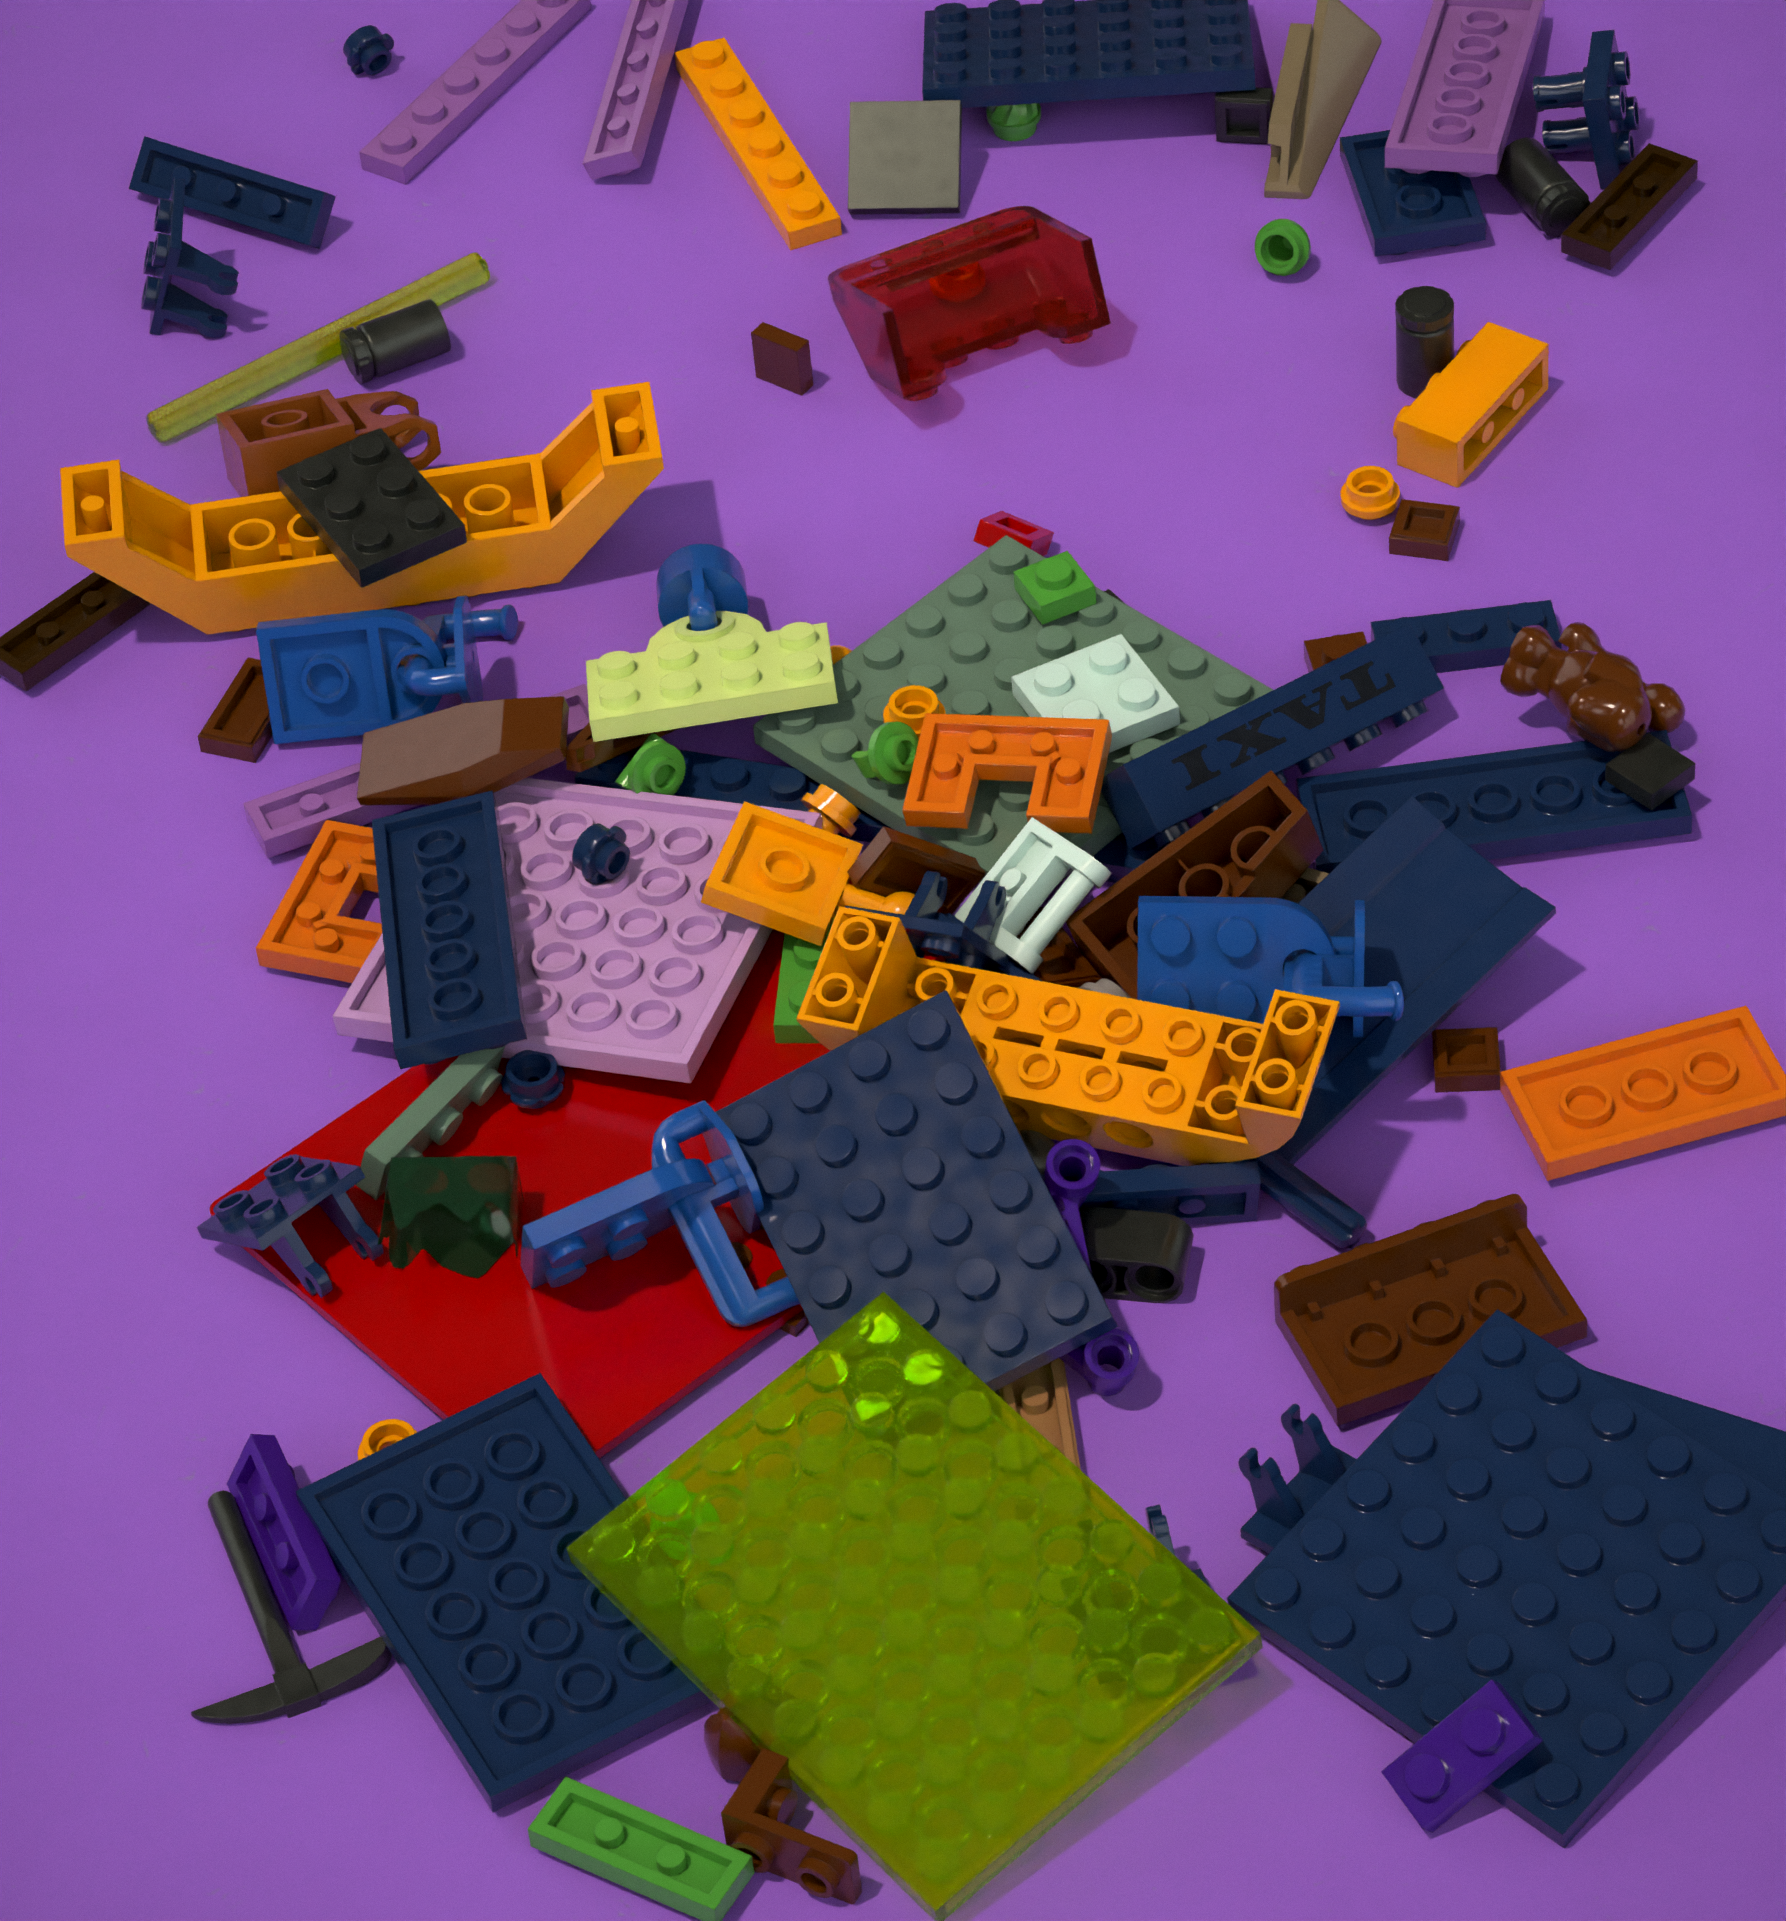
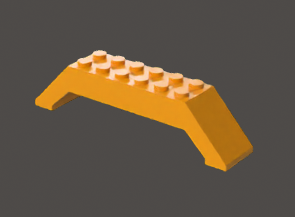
(261, 561)

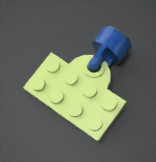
(708, 657)

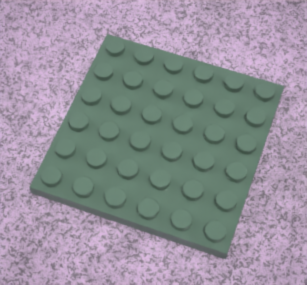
(965, 648)

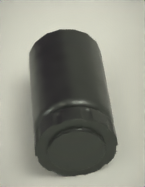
(1541, 186)
(1423, 336)
(395, 341)

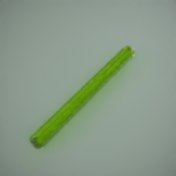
(307, 351)

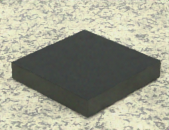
(905, 157)

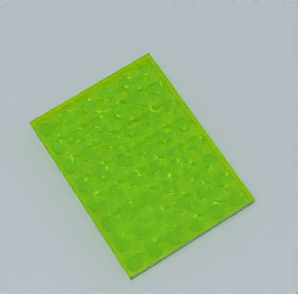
(914, 1604)

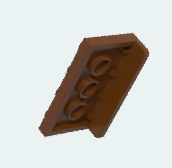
(1399, 1308)

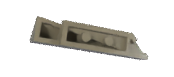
(1315, 94)

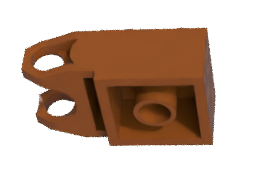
(288, 430)

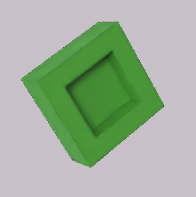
(1054, 587)

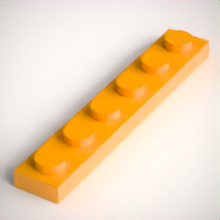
(758, 144)

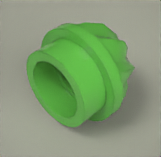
(1014, 121)
(1282, 247)

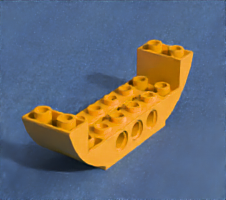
(1085, 1060)

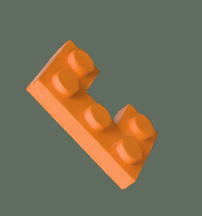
(1057, 754)
(312, 922)

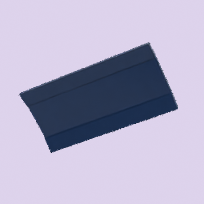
(1434, 925)

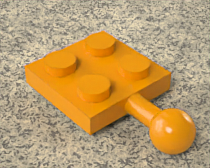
(789, 875)

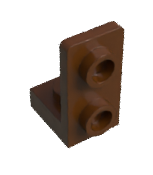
(758, 1825)

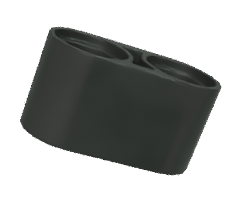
(1137, 1253)

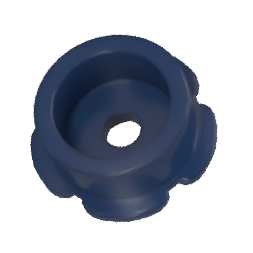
(368, 50)
(601, 853)
(533, 1079)

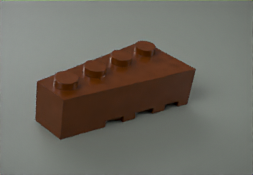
(1242, 849)

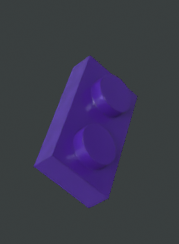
(1462, 1756)

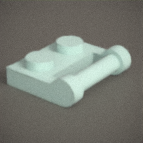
(1029, 873)

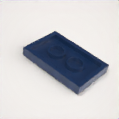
(1405, 208)

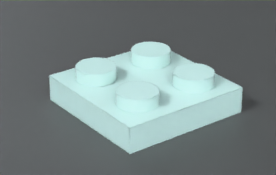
(1100, 684)

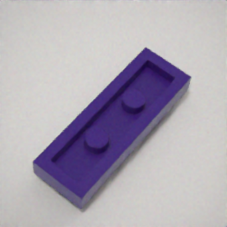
(283, 1533)

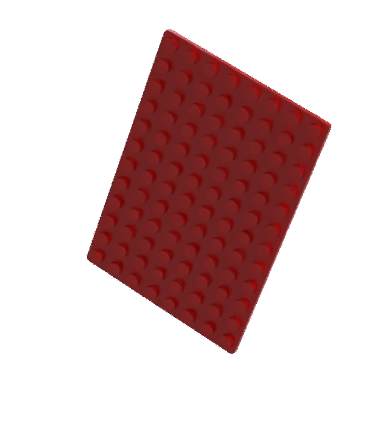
(623, 1333)

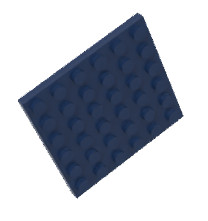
(1536, 1541)

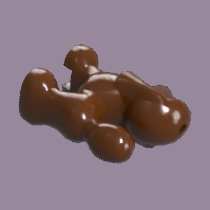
(1590, 687)

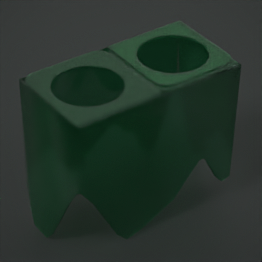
(454, 1209)

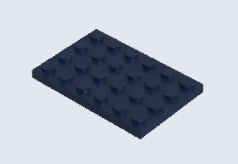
(1085, 50)
(914, 1182)
(473, 1591)

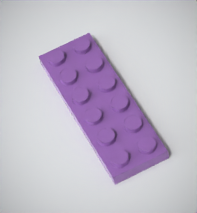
(1464, 86)

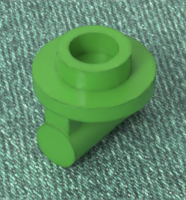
(654, 768)

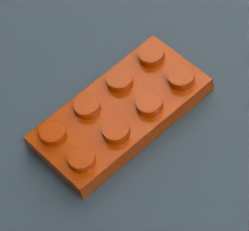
(1646, 1092)

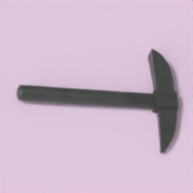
(294, 1685)

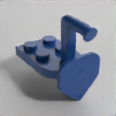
(345, 672)
(1231, 952)
(669, 1194)

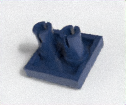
(1606, 107)

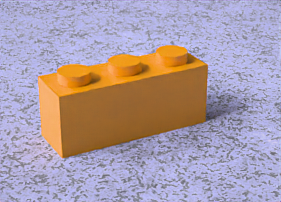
(1471, 404)

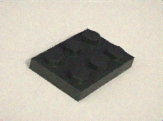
(371, 507)

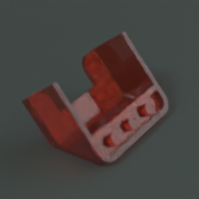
(968, 292)

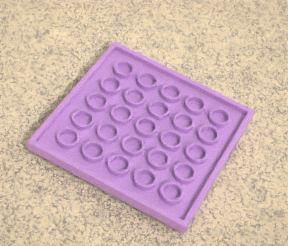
(618, 969)

